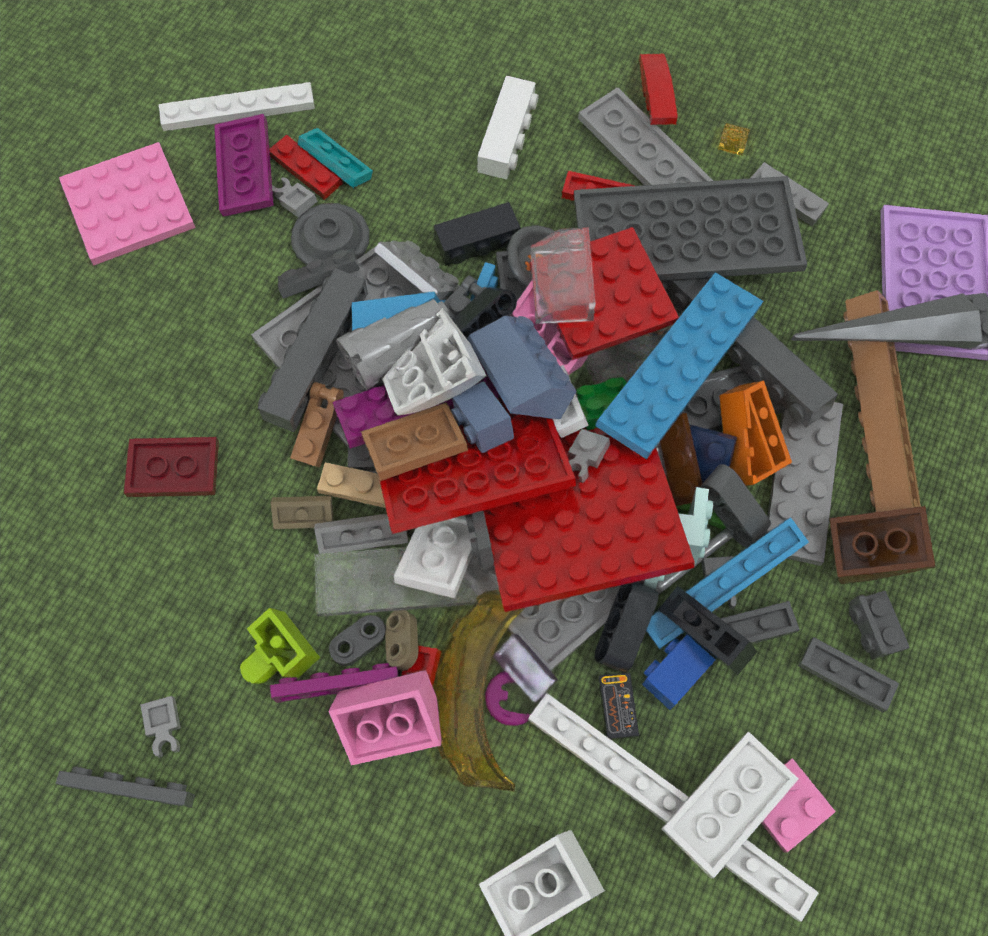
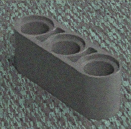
(736, 506)

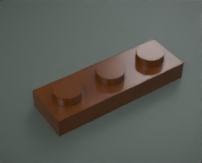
(681, 461)

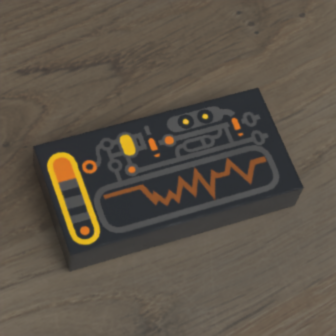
(618, 706)

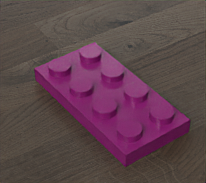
(243, 165)

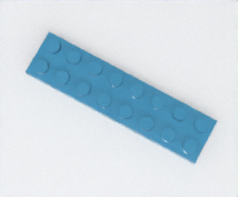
(679, 365)

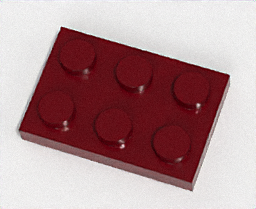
(171, 467)

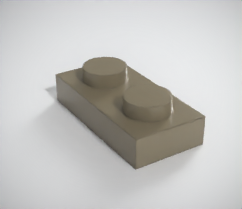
(301, 511)

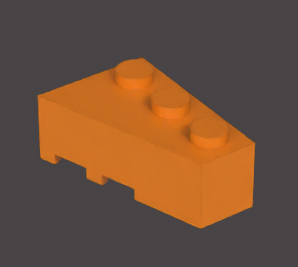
(759, 442)

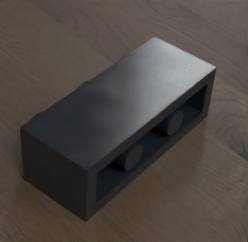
(475, 233)

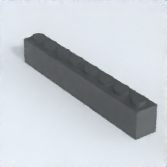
(768, 360)

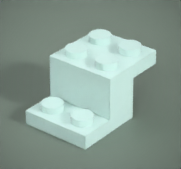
(694, 527)

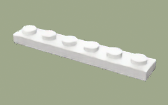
(236, 106)

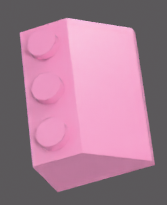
(387, 718)

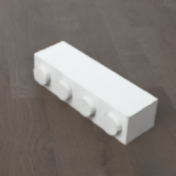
(506, 127)

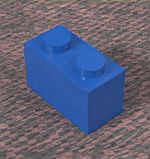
(678, 671)

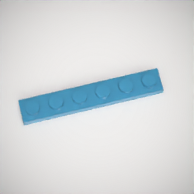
(734, 575)

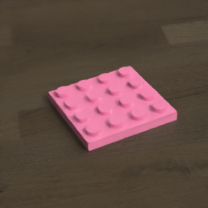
(126, 203)

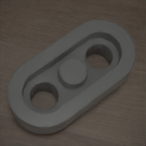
(359, 642)

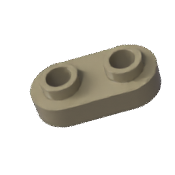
(403, 637)

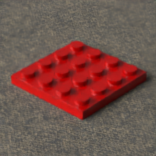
(626, 297)

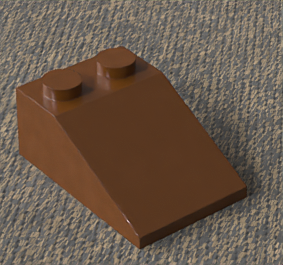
(881, 544)

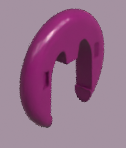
(495, 694)

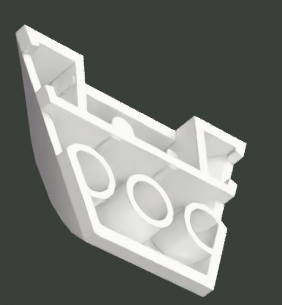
(434, 370)

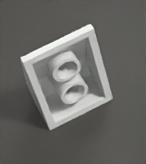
(541, 886)

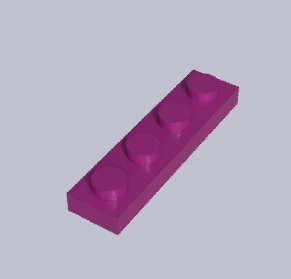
(322, 684)

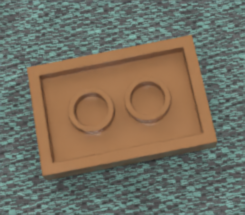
(414, 441)

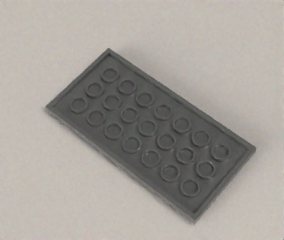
(702, 225)

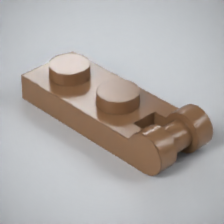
(316, 425)

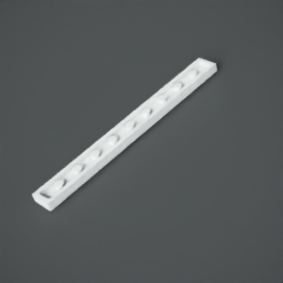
(664, 800)

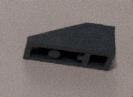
(708, 630)

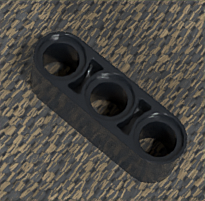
(484, 309)
(626, 626)

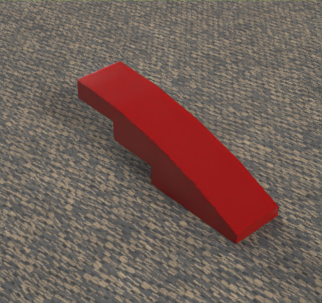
(658, 89)

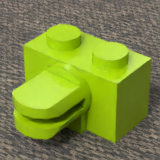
(278, 648)

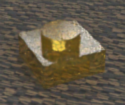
(733, 139)

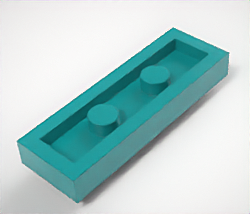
(335, 157)

